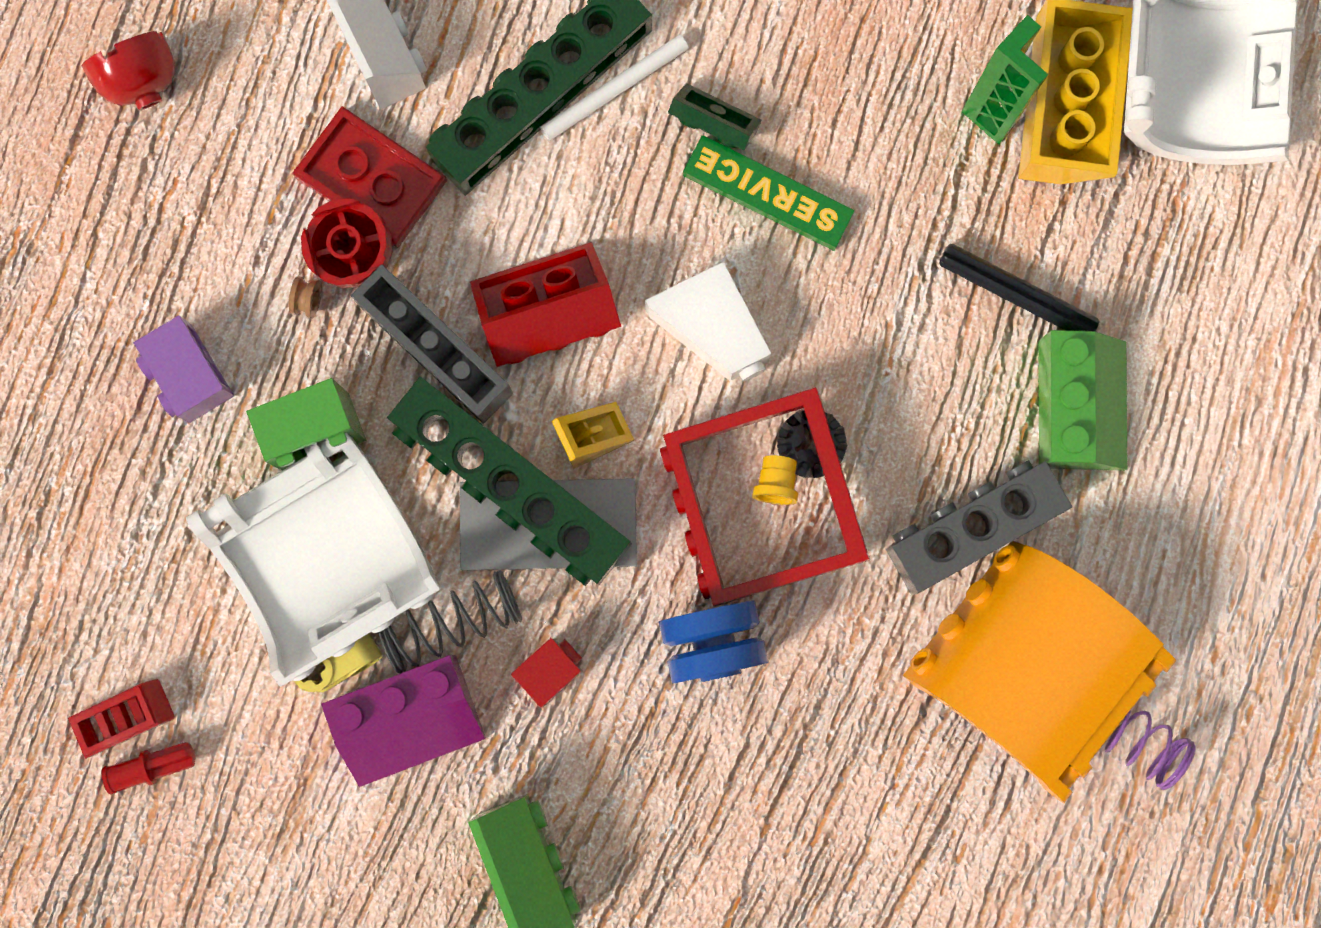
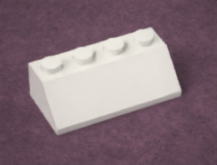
(379, 49)

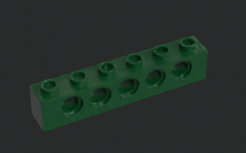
(503, 137)
(426, 404)

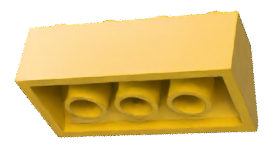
(1079, 108)

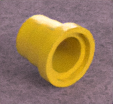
(777, 481)

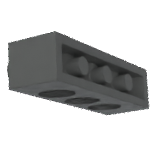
(432, 344)
(1041, 501)

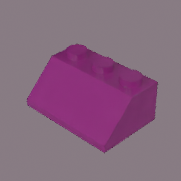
(404, 720)

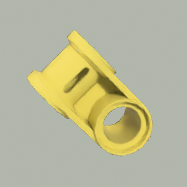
(338, 669)

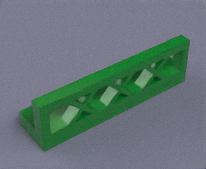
(1003, 71)

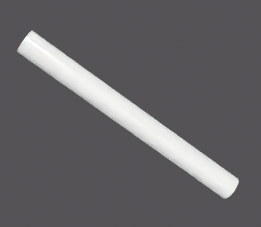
(614, 87)

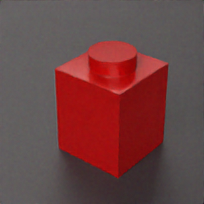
(548, 670)

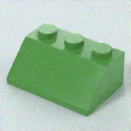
(1082, 401)
(524, 866)

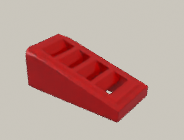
(147, 705)

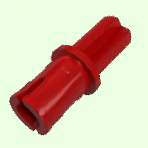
(148, 767)

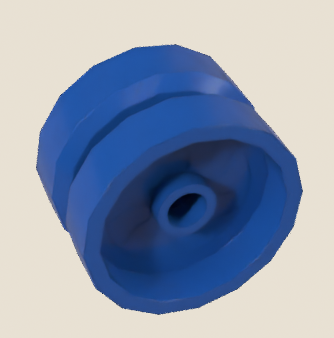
(713, 642)

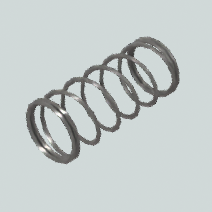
(397, 654)

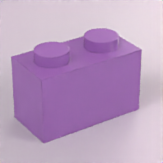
(182, 370)

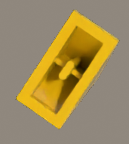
(592, 433)

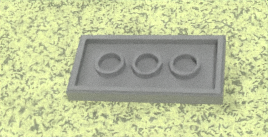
(494, 545)

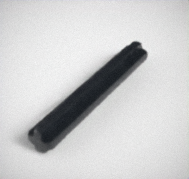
(1016, 290)

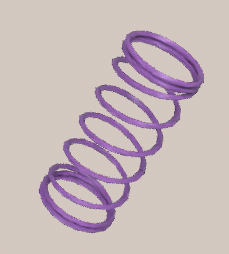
(1165, 758)

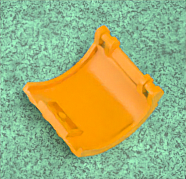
(1041, 664)

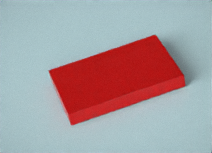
(367, 166)

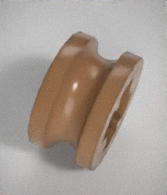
(305, 297)

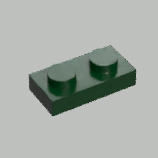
(705, 112)

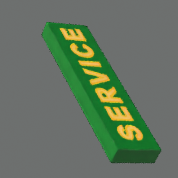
(768, 193)

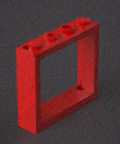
(687, 500)

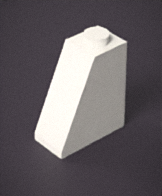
(713, 323)

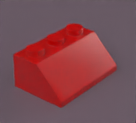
(545, 304)

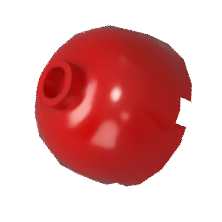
(133, 71)
(346, 242)

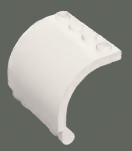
(1212, 79)
(318, 557)

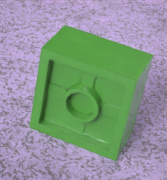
(303, 419)

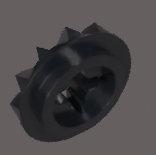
(792, 436)

